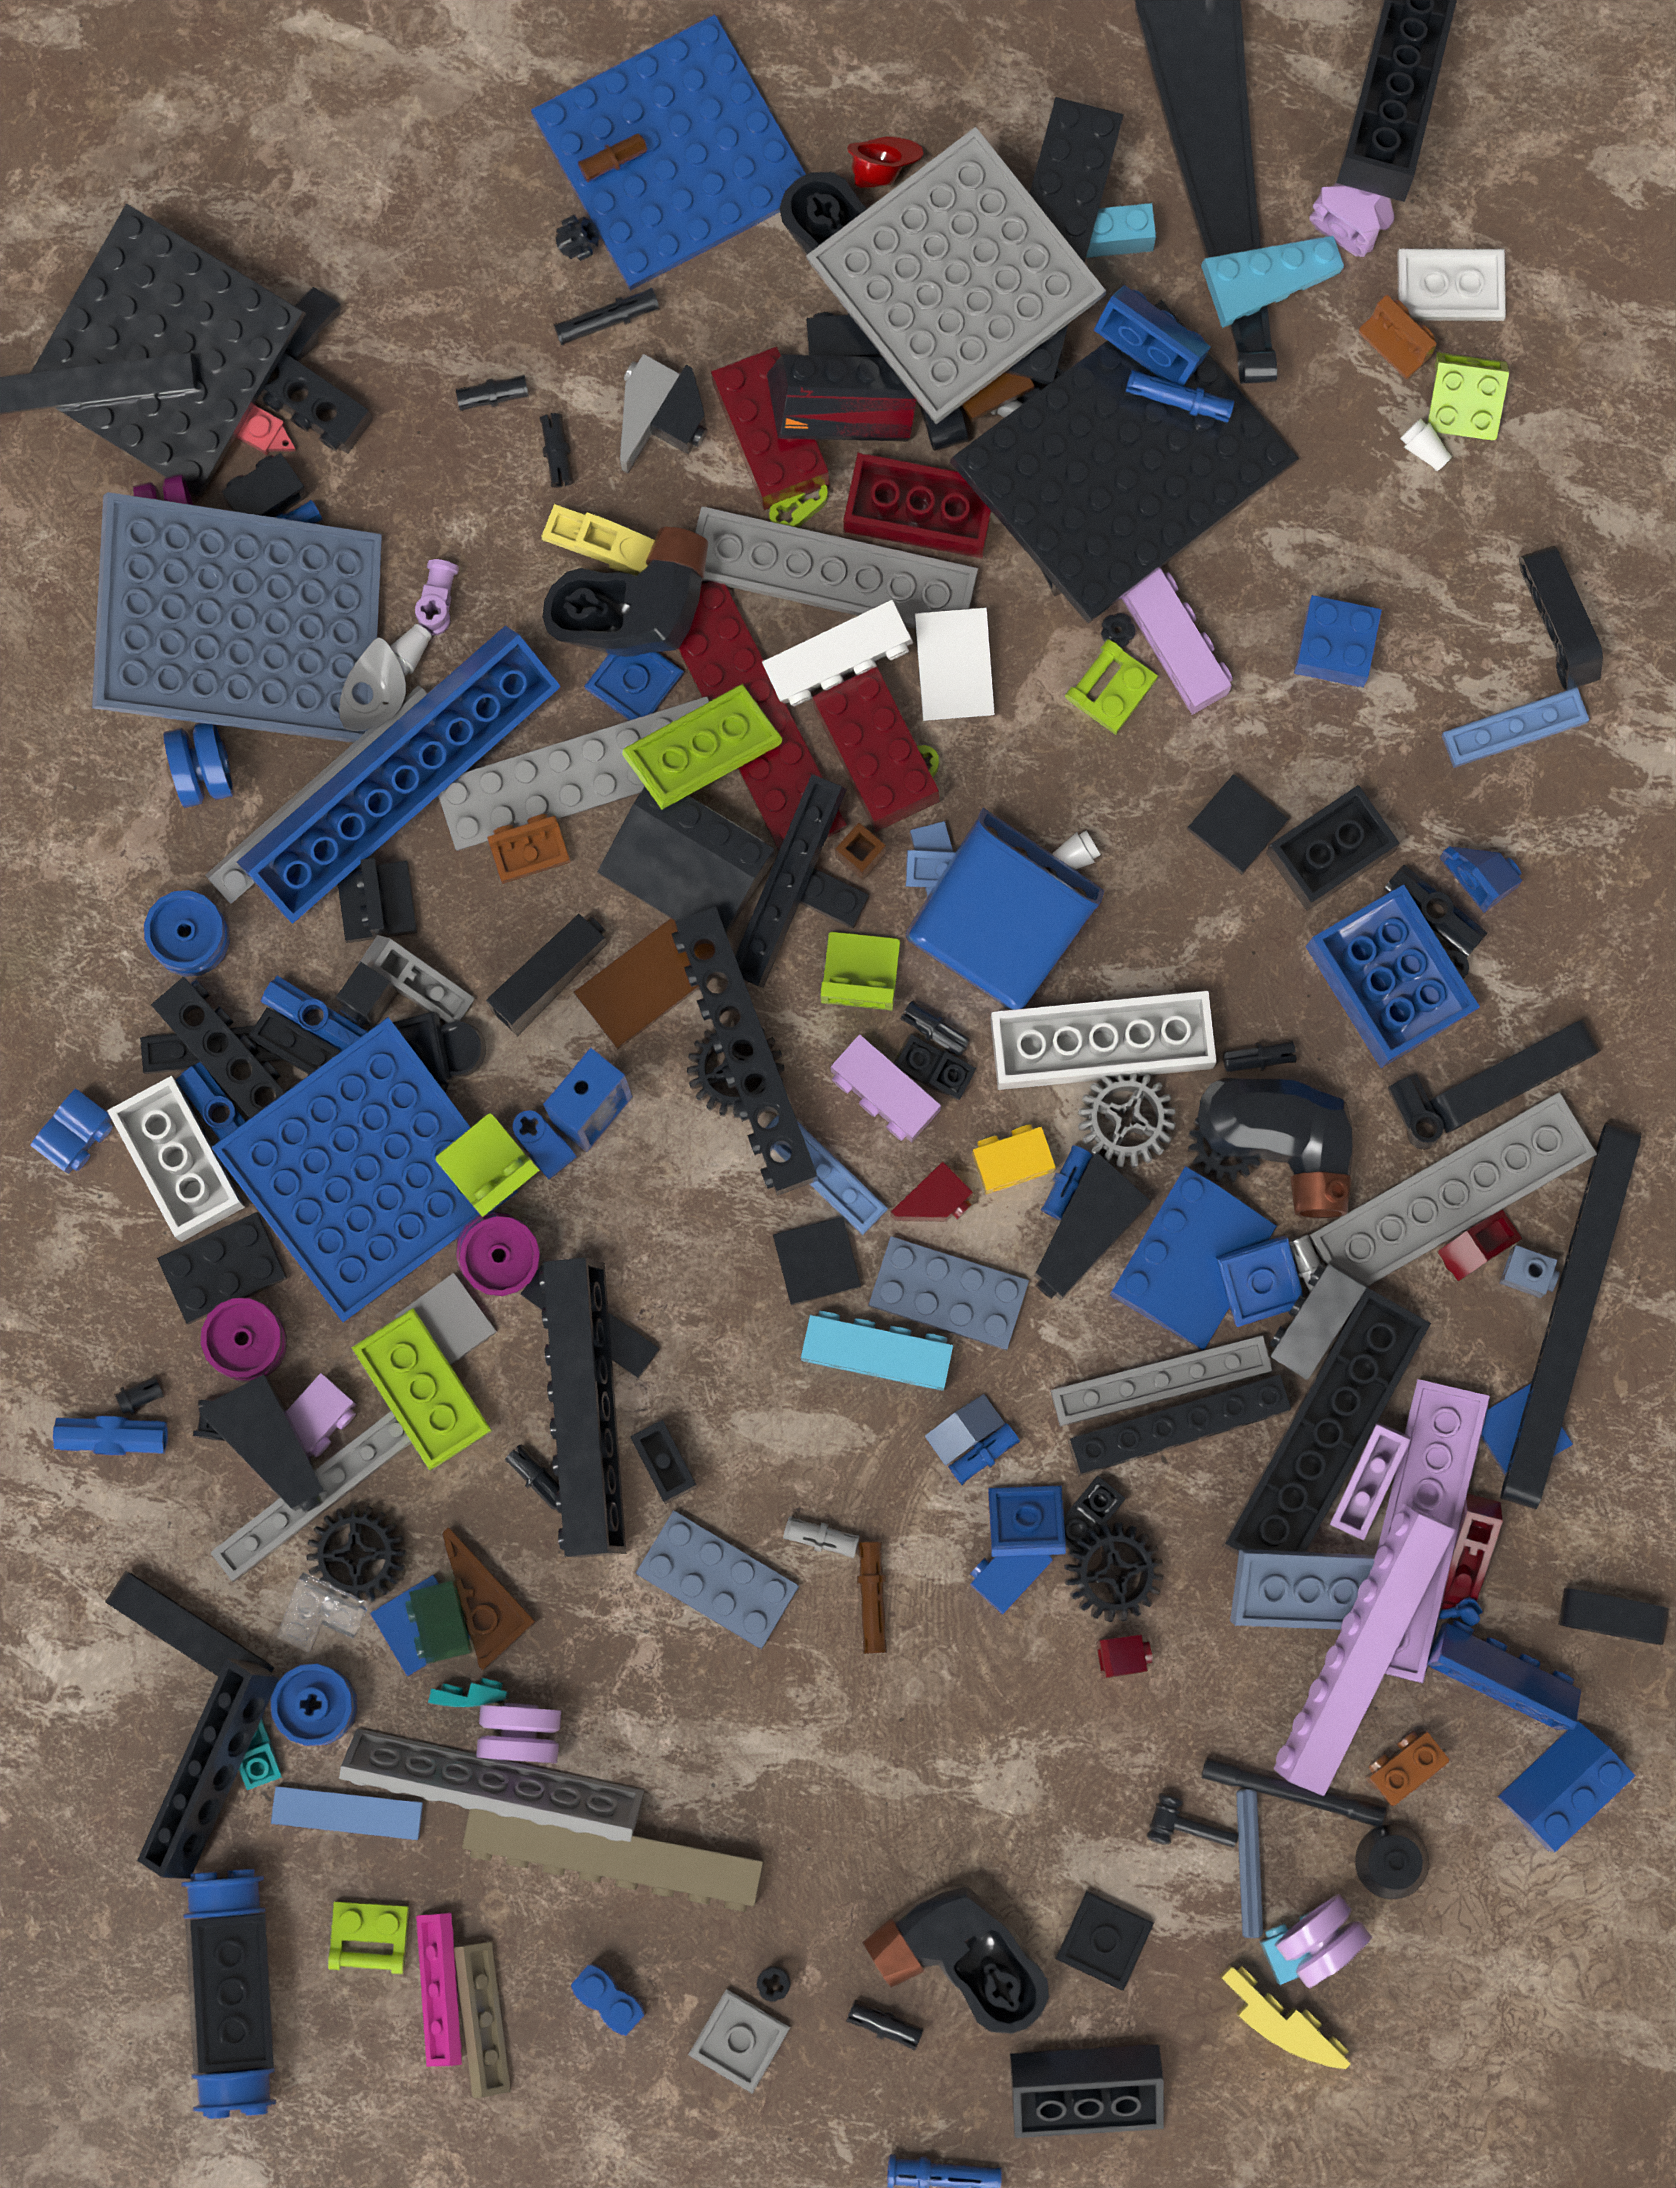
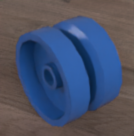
(204, 762)
(191, 913)
(292, 1700)

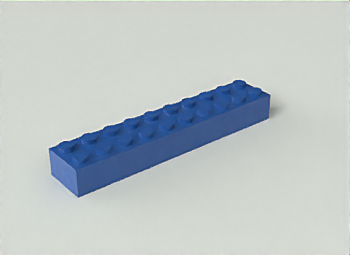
(399, 774)

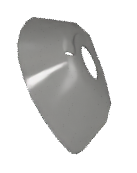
(386, 678)

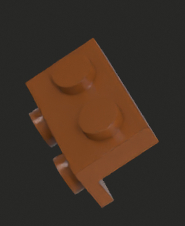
(1398, 337)
(528, 848)
(1407, 1768)

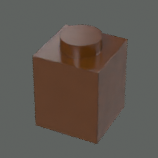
(860, 851)

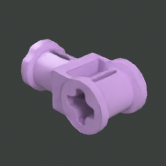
(436, 596)

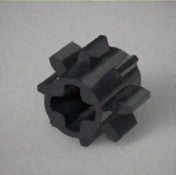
(577, 237)

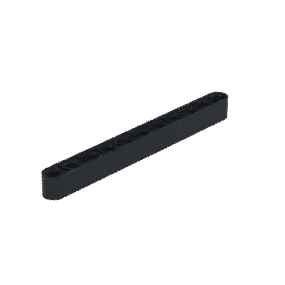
(1570, 1316)

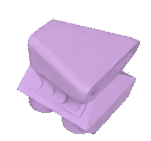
(1352, 217)

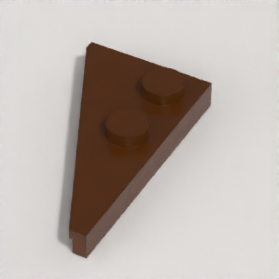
(490, 1610)

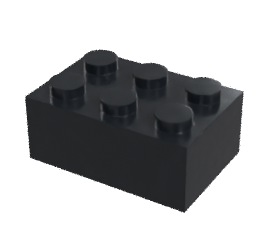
(1332, 848)

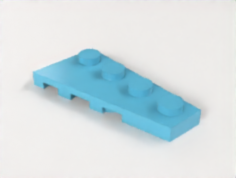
(1258, 277)

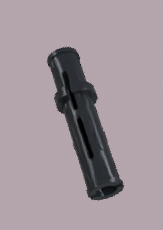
(607, 316)

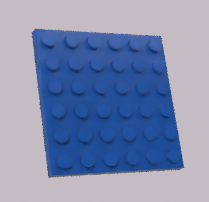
(709, 158)
(353, 1171)

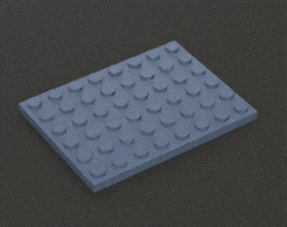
(232, 617)

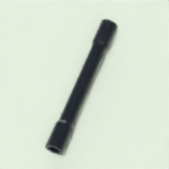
(1234, 1775)

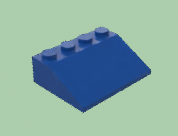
(1392, 976)
(1175, 1266)
(1504, 1677)

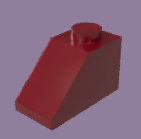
(935, 1198)
(1479, 1245)
(1123, 1656)

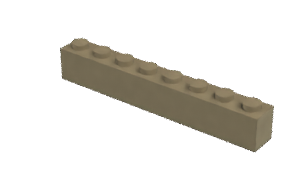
(642, 1861)

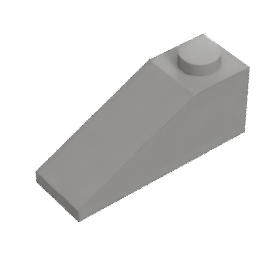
(645, 392)
(417, 980)

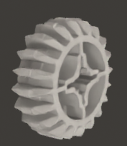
(1141, 1127)

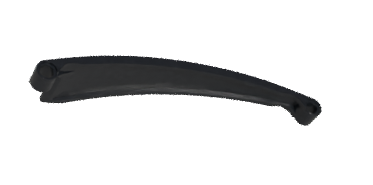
(1202, 91)

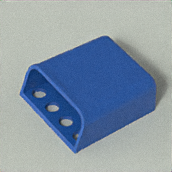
(1001, 913)

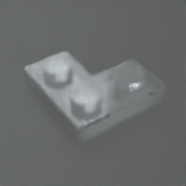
(316, 1605)

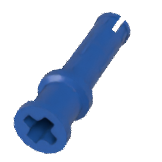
(923, 2174)

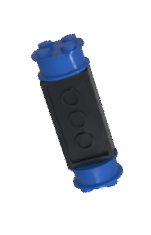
(229, 1994)

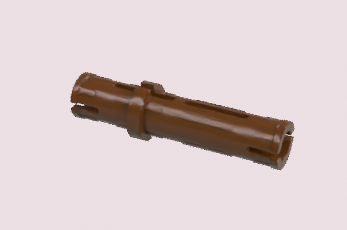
(872, 1605)

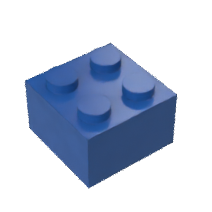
(1337, 641)

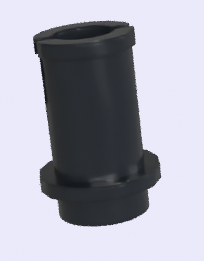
(139, 1395)

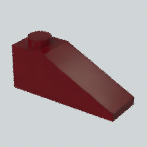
(1472, 1549)

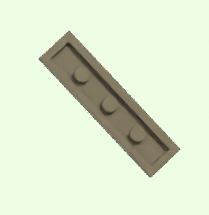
(482, 2020)

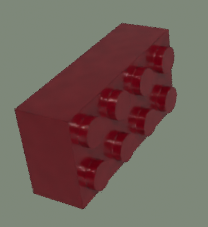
(775, 465)
(916, 506)
(876, 749)

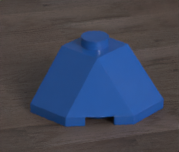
(1482, 874)

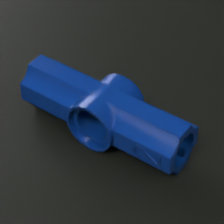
(295, 1006)
(207, 1096)
(110, 1435)

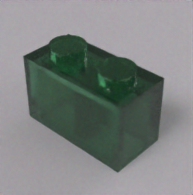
(439, 1623)

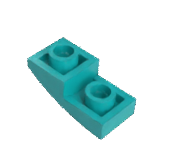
(486, 1693)
(260, 1761)

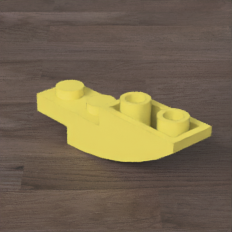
(598, 539)
(1294, 2032)

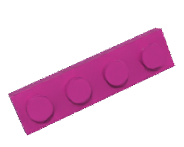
(439, 1990)

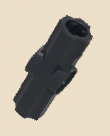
(1454, 927)

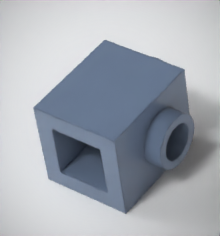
(1529, 1272)

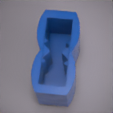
(72, 1132)
(600, 1992)

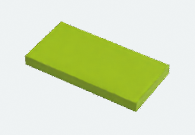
(702, 746)
(421, 1389)

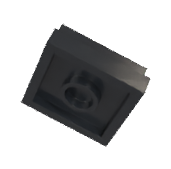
(377, 901)

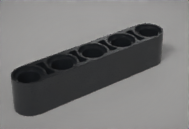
(1515, 1076)
(177, 1625)

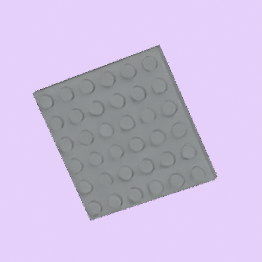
(956, 275)

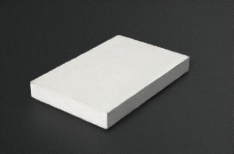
(1452, 284)
(954, 664)

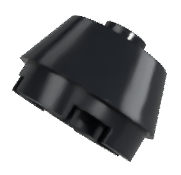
(1392, 1861)

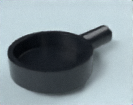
(464, 1049)

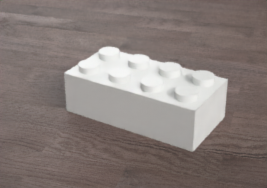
(838, 652)
(176, 1159)

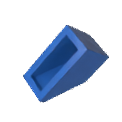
(1007, 1578)

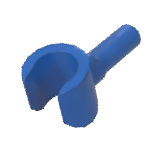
(1466, 1609)

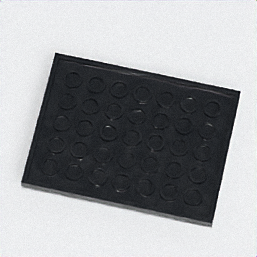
(1114, 481)

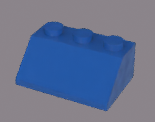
(1151, 336)
(1566, 1786)

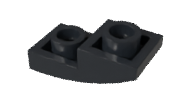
(319, 313)
(934, 1067)
(1090, 1510)

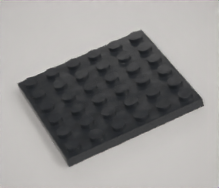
(164, 298)

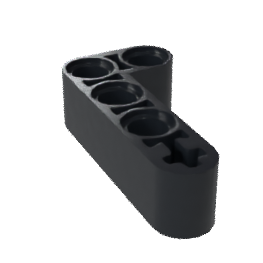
(1564, 617)

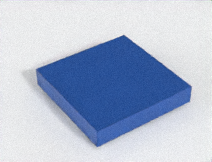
(634, 683)
(1260, 1280)
(1502, 1427)
(1026, 1521)
(398, 1630)

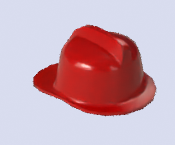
(881, 160)

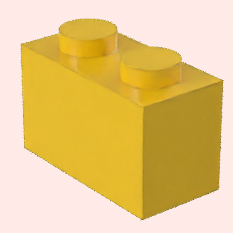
(1013, 1159)

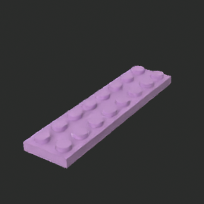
(1435, 1480)

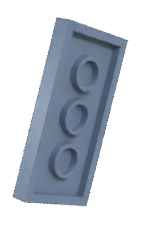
(948, 1293)
(717, 1579)
(1297, 1588)

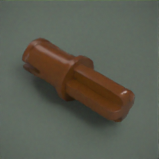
(612, 157)

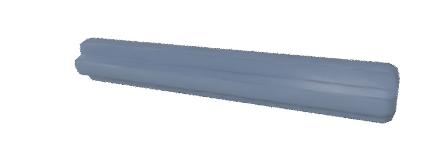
(1249, 1863)

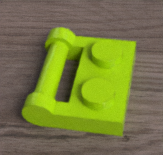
(1121, 693)
(368, 1924)

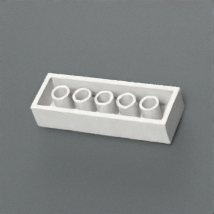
(1103, 1040)

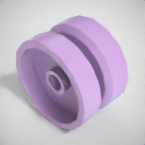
(519, 1733)
(1328, 1947)

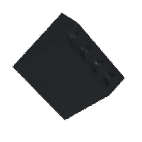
(686, 859)

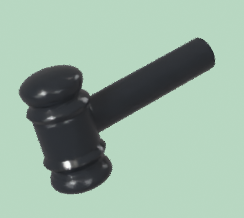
(1167, 1820)

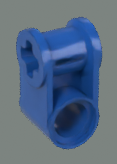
(546, 1147)

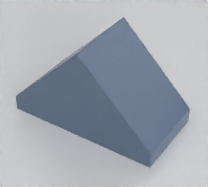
(964, 1429)

